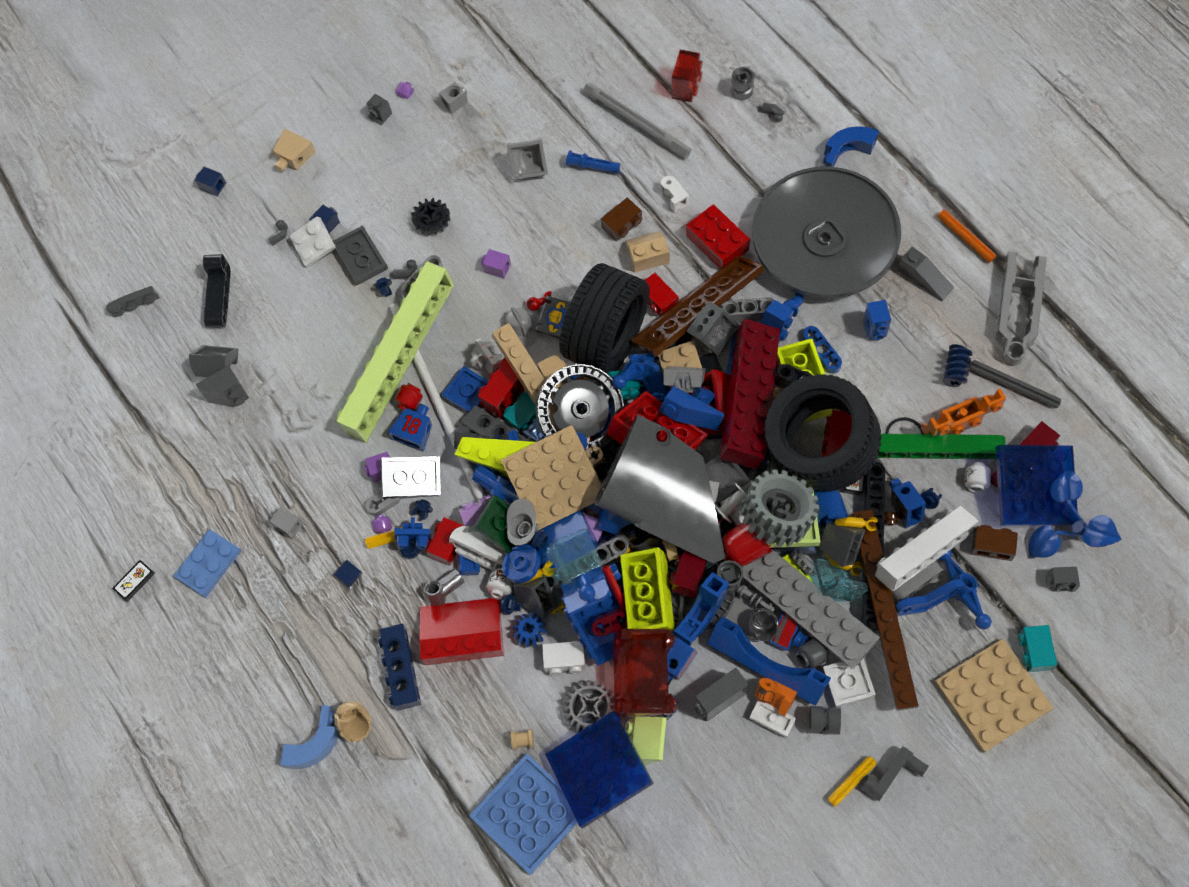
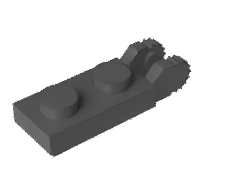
(132, 301)

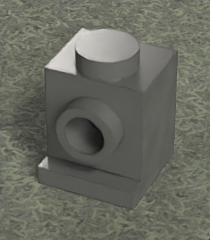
(379, 109)
(1063, 578)

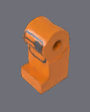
(775, 695)

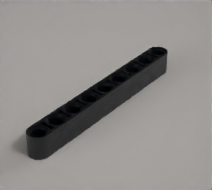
(876, 501)

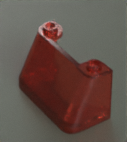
(642, 672)

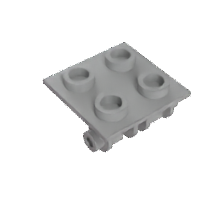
(746, 602)

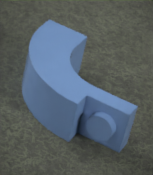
(317, 748)

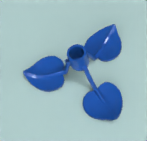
(1098, 533)

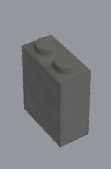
(720, 695)

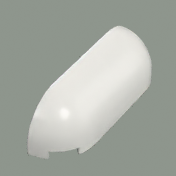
(477, 548)

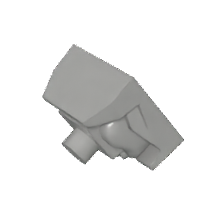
(527, 159)
(684, 378)

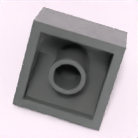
(223, 388)

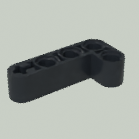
(217, 290)

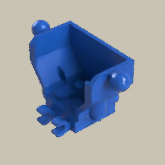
(586, 599)

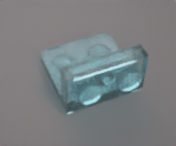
(573, 556)
(836, 582)

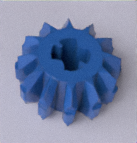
(521, 630)

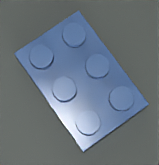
(207, 563)

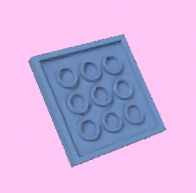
(526, 814)

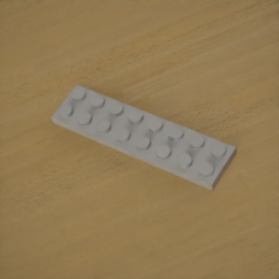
(810, 609)

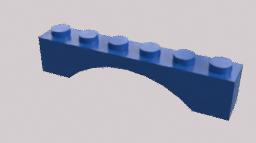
(731, 640)

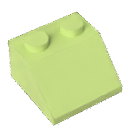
(648, 737)

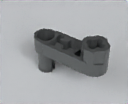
(877, 787)

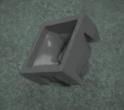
(211, 359)

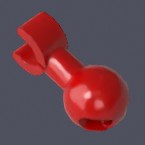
(534, 303)

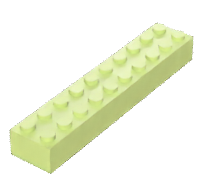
(395, 352)

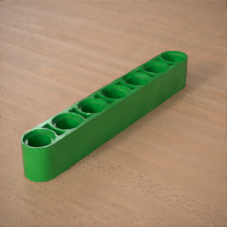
(939, 447)

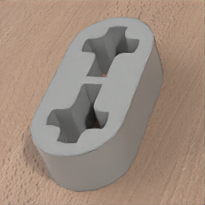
(383, 503)

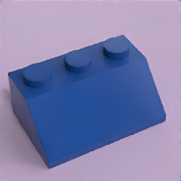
(563, 528)

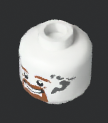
(977, 477)
(499, 584)

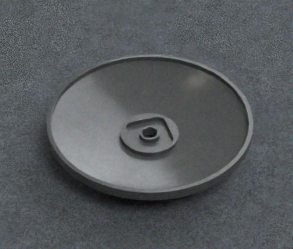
(833, 204)

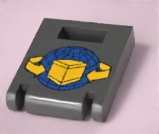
(552, 317)

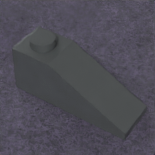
(924, 273)

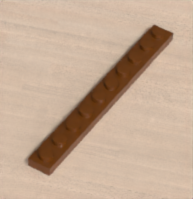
(886, 620)

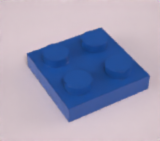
(464, 389)

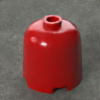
(743, 546)

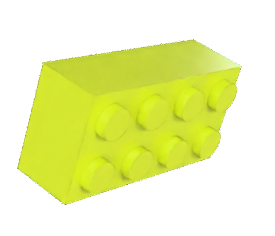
(804, 357)
(647, 590)

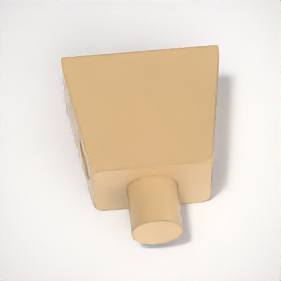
(292, 151)

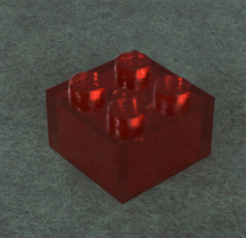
(686, 76)

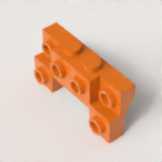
(965, 414)

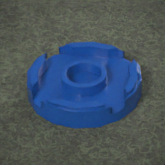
(521, 564)

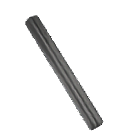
(1015, 384)

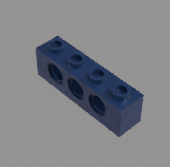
(410, 695)

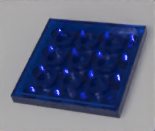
(1026, 481)
(598, 769)

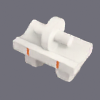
(483, 357)

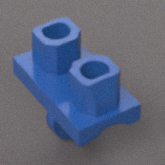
(412, 531)

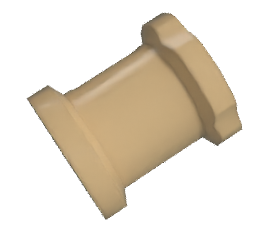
(522, 739)

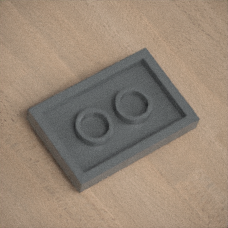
(360, 255)

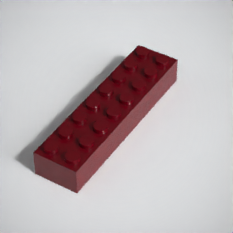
(750, 394)

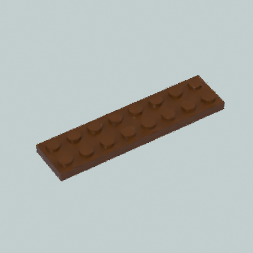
(679, 318)

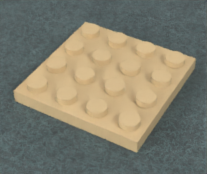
(554, 476)
(993, 695)

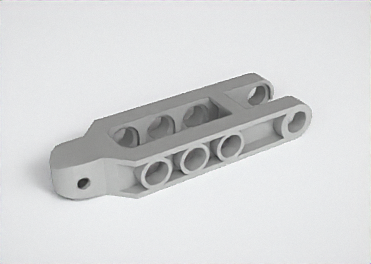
(1015, 350)

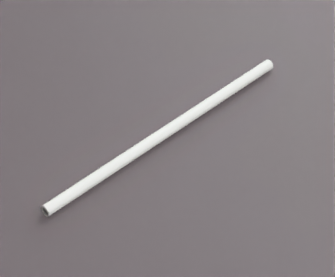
(443, 414)

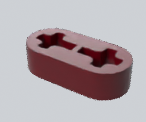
(608, 620)

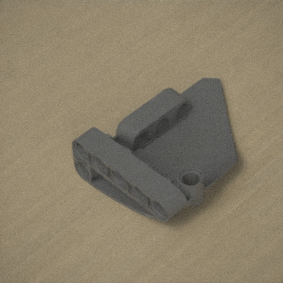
(663, 490)

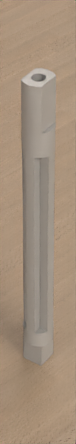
(638, 121)

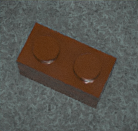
(621, 219)
(994, 543)

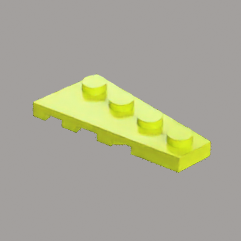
(488, 451)

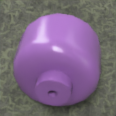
(404, 90)
(381, 524)

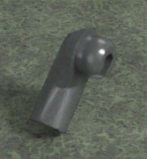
(773, 108)
(281, 232)
(407, 271)

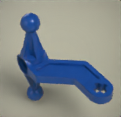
(642, 368)
(961, 587)

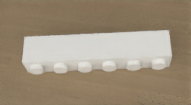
(925, 548)

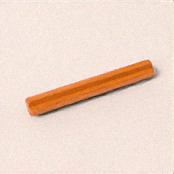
(966, 236)

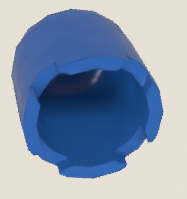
(830, 506)

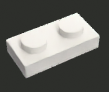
(768, 717)

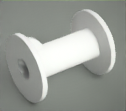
(731, 504)

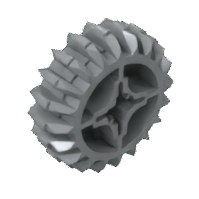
(583, 713)

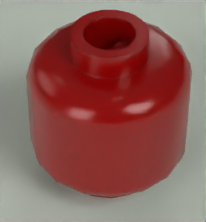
(408, 397)

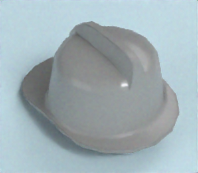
(523, 325)
(519, 520)

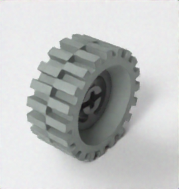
(771, 493)

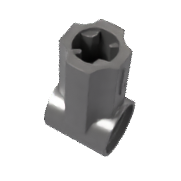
(438, 590)

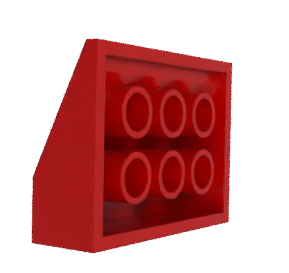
(649, 407)
(461, 631)

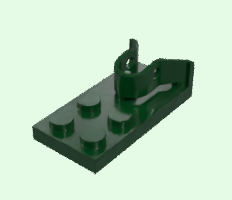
(493, 524)

